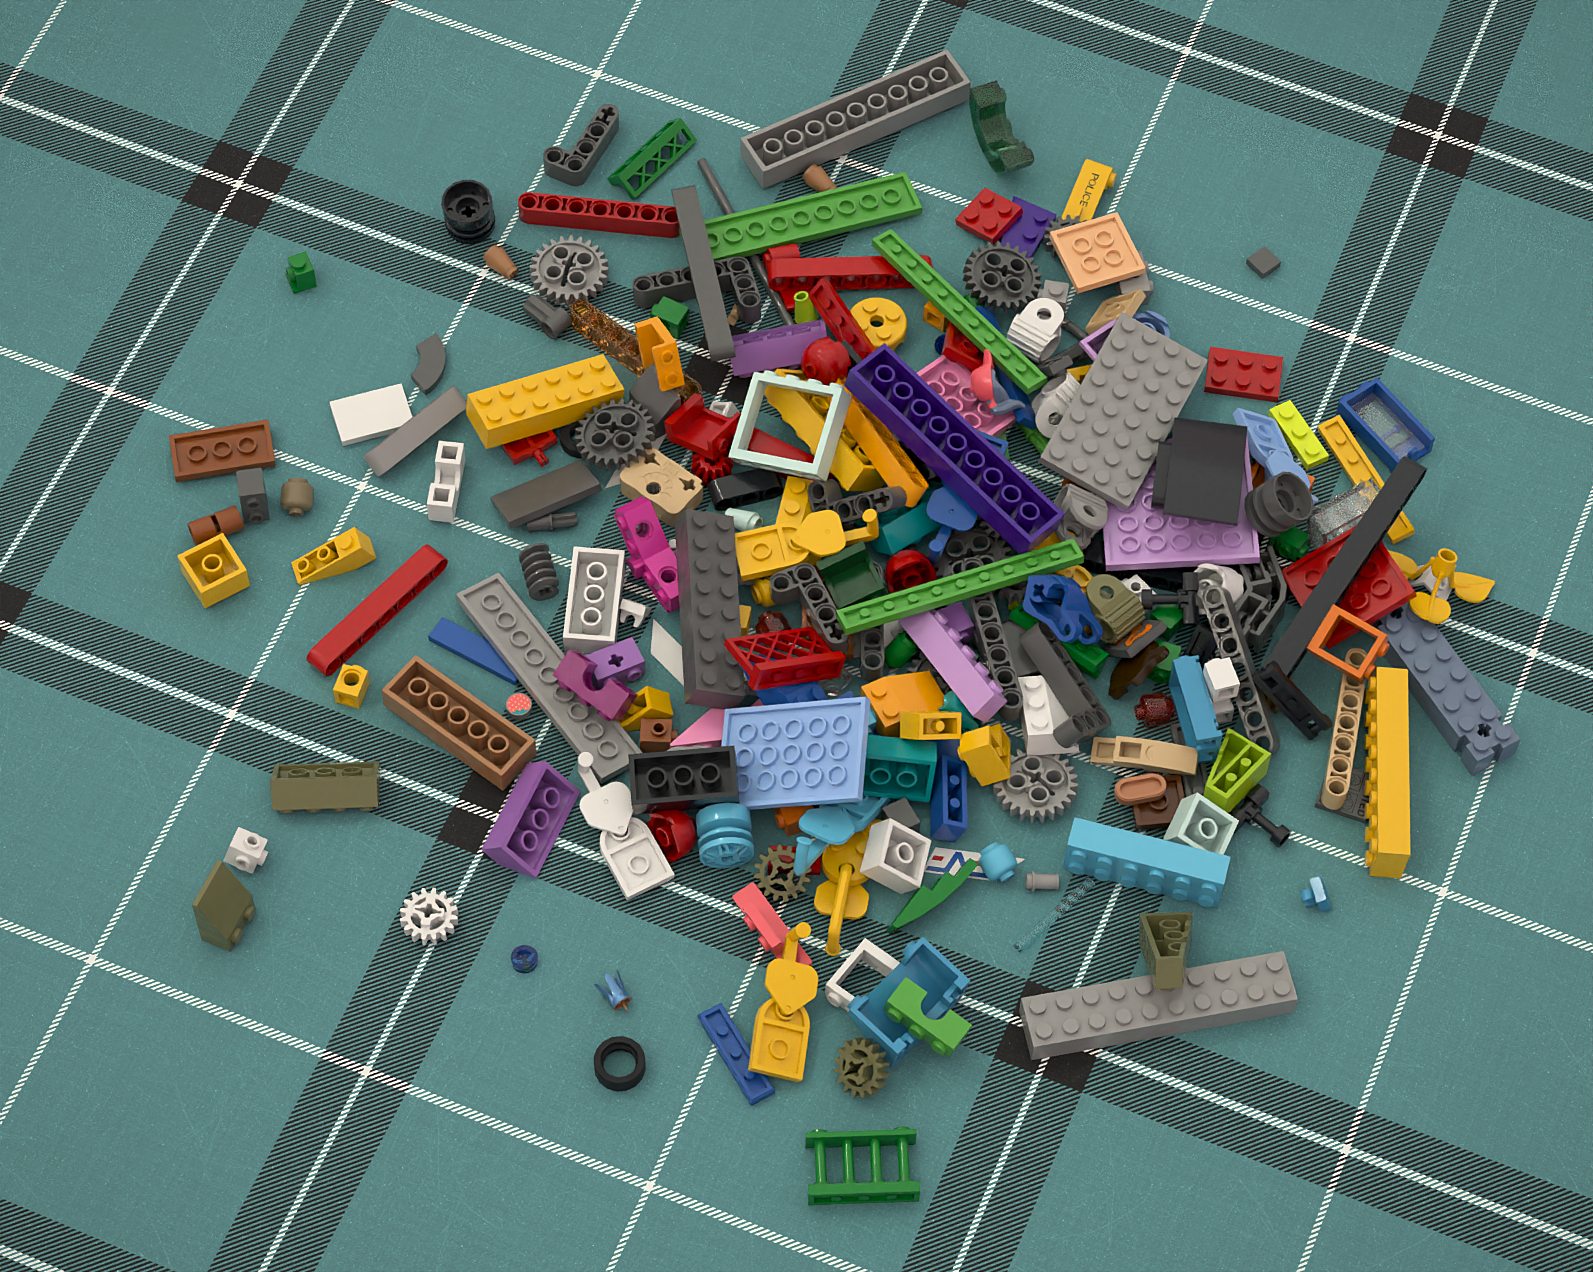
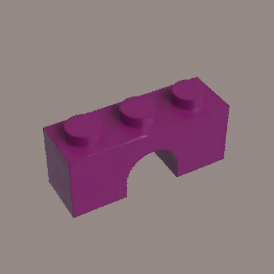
(576, 674)

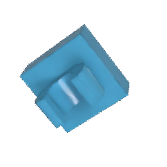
(1316, 895)

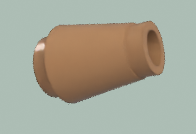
(818, 179)
(500, 262)

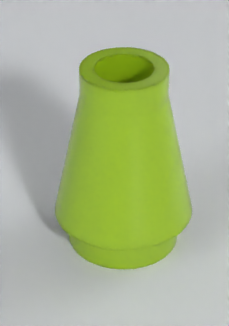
(804, 308)

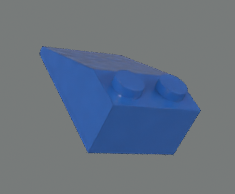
(791, 693)

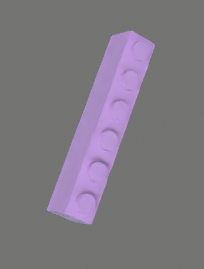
(955, 663)

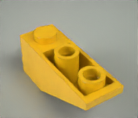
(335, 557)

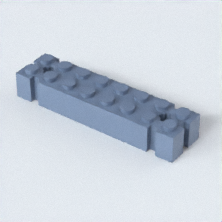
(1447, 690)

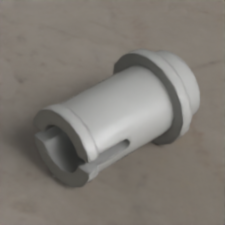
(1041, 881)

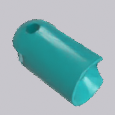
(954, 704)

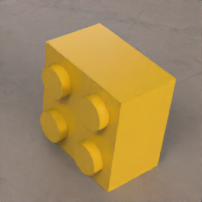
(213, 570)

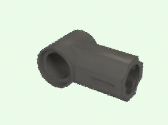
(551, 320)

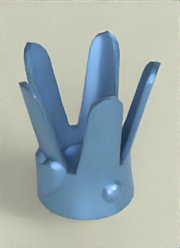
(620, 996)

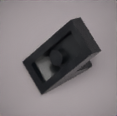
(1202, 644)

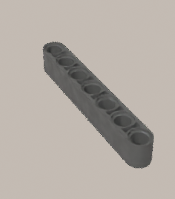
(994, 649)
(1240, 656)

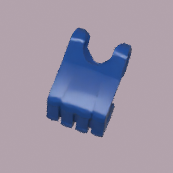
(1043, 601)

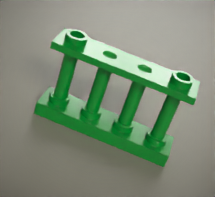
(850, 1190)

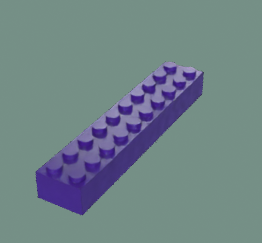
(954, 449)

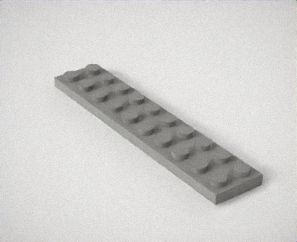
(533, 660)

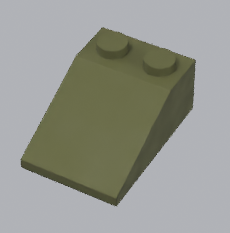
(223, 908)

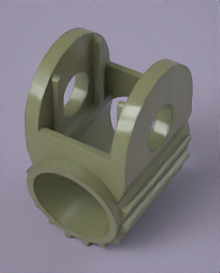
(1115, 612)

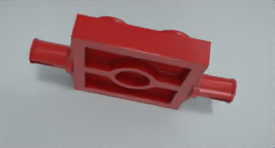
(530, 447)

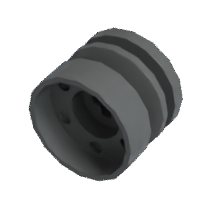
(1278, 504)

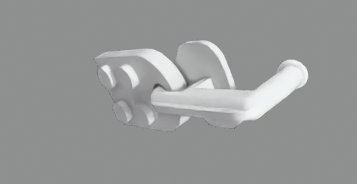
(632, 858)

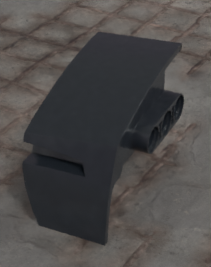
(1201, 471)

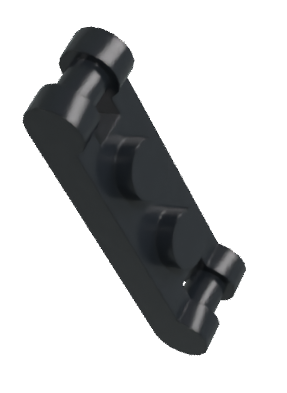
(1291, 701)

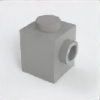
(1056, 291)

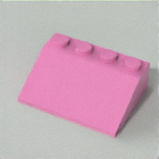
(953, 384)

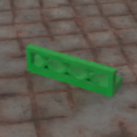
(647, 151)
(1086, 657)

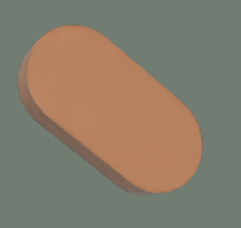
(1140, 789)

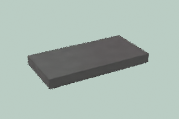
(546, 494)

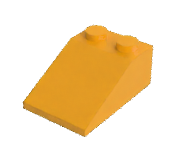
(901, 694)

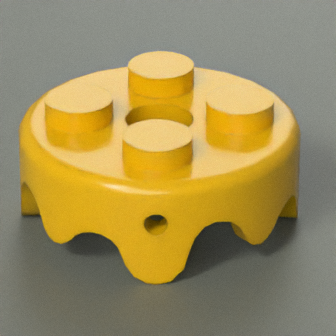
(886, 311)

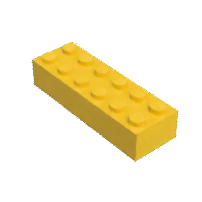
(542, 401)
(807, 416)

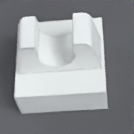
(635, 609)

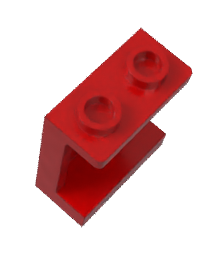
(701, 428)

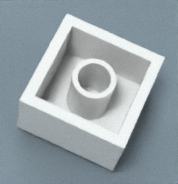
(895, 856)

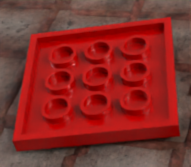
(1374, 593)

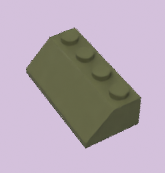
(325, 786)

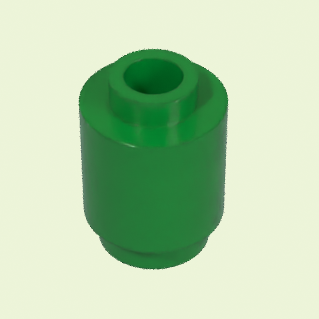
(900, 650)

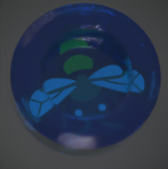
(524, 959)

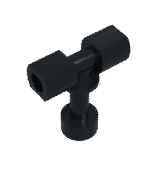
(1184, 599)
(1251, 812)

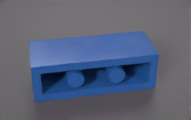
(948, 799)

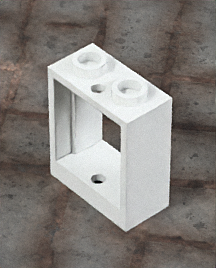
(869, 954)

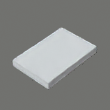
(370, 414)

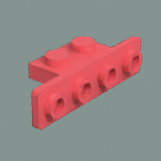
(766, 922)

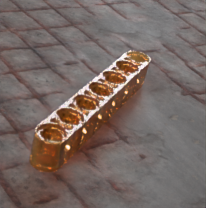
(624, 351)

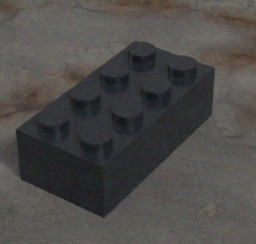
(683, 779)

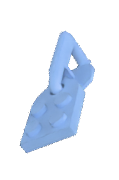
(1269, 446)

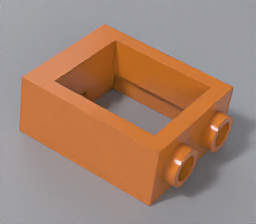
(1325, 631)

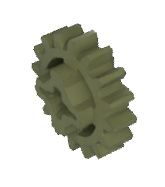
(767, 881)
(861, 1067)

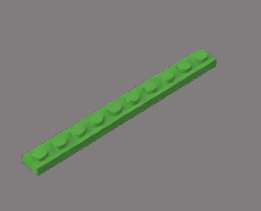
(959, 311)
(959, 586)

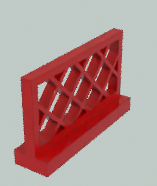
(786, 669)

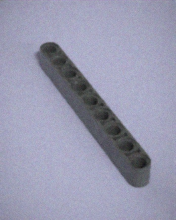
(703, 273)

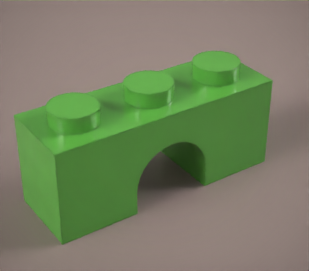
(942, 1034)

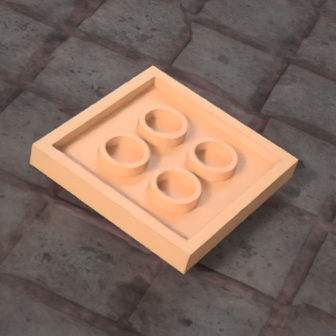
(1097, 252)

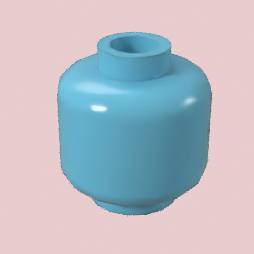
(997, 862)

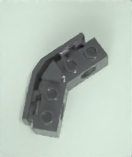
(1255, 605)

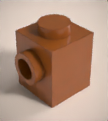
(656, 735)

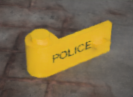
(1088, 190)

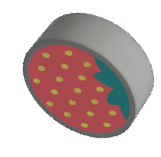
(518, 706)

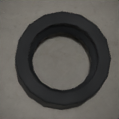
(625, 1044)

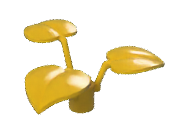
(1467, 586)

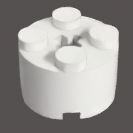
(1220, 576)

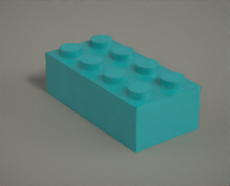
(899, 768)

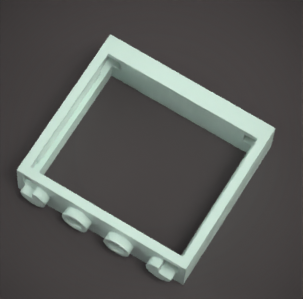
(829, 438)

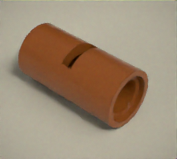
(223, 521)

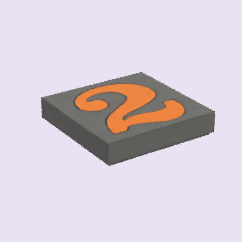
(1136, 639)

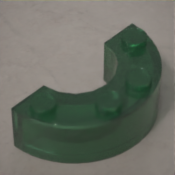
(995, 131)

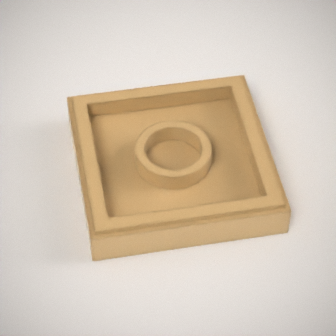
(1112, 308)

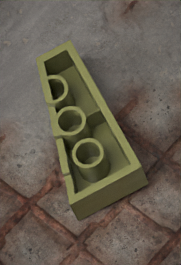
(1166, 947)

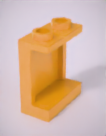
(660, 348)

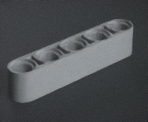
(415, 431)

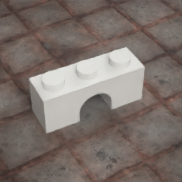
(448, 477)
(1222, 686)

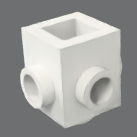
(246, 850)

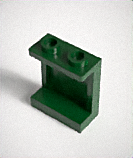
(851, 576)

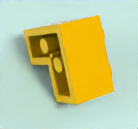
(986, 754)

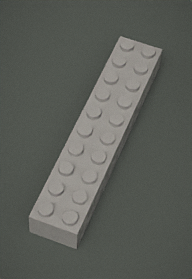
(855, 119)
(1137, 1011)

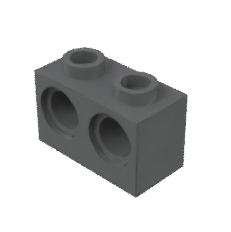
(252, 495)

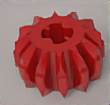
(710, 469)

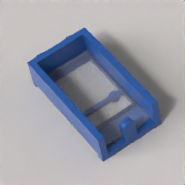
(1384, 424)

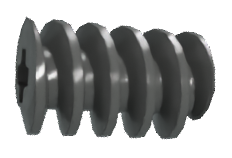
(539, 571)

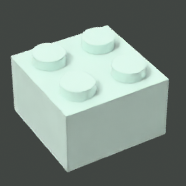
(1201, 825)

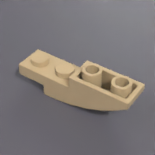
(1144, 754)

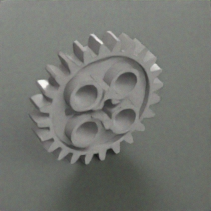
(583, 279)
(1037, 785)

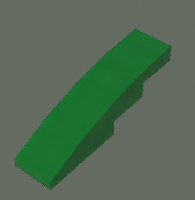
(926, 899)

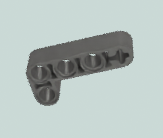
(576, 166)
(829, 497)
(816, 610)

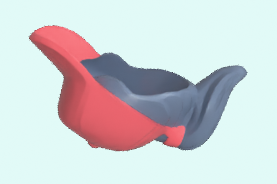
(987, 389)

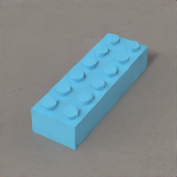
(1146, 863)

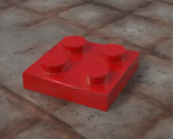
(989, 216)

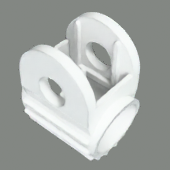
(1037, 334)
(1054, 397)

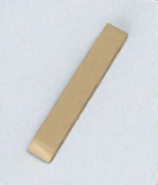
(1341, 737)

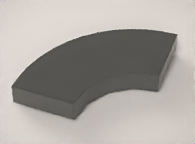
(431, 365)

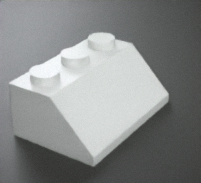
(1040, 717)

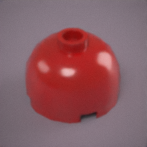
(825, 361)
(908, 570)
(673, 832)

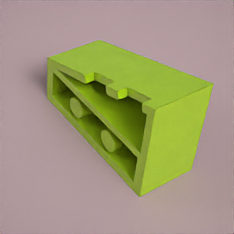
(1235, 771)

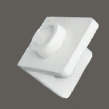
(1428, 580)

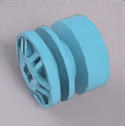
(724, 835)

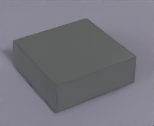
(1263, 262)

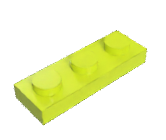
(1299, 435)

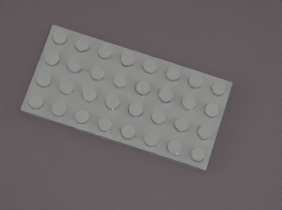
(1123, 411)

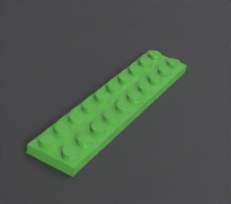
(812, 216)

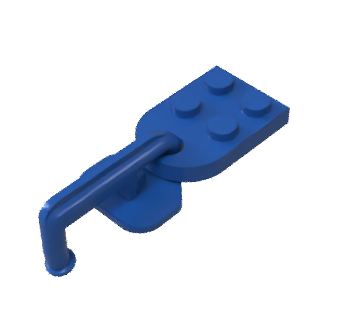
(951, 510)

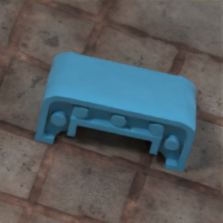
(929, 971)

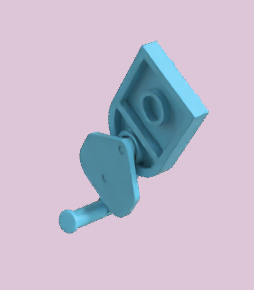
(833, 825)

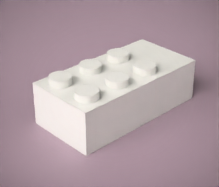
(594, 599)

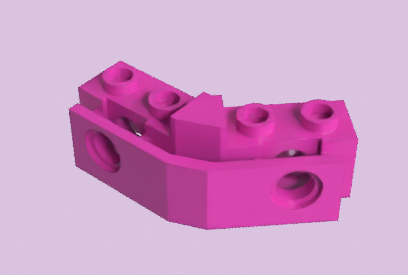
(649, 551)

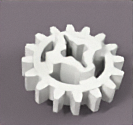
(419, 910)

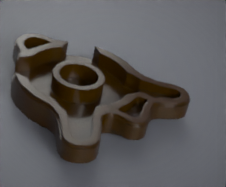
(1136, 669)

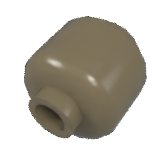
(297, 496)

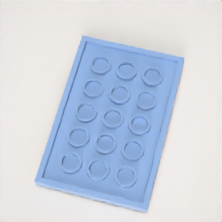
(799, 752)

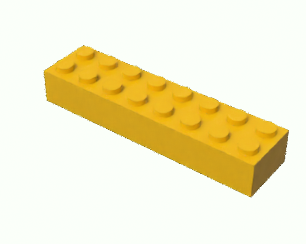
(1388, 773)

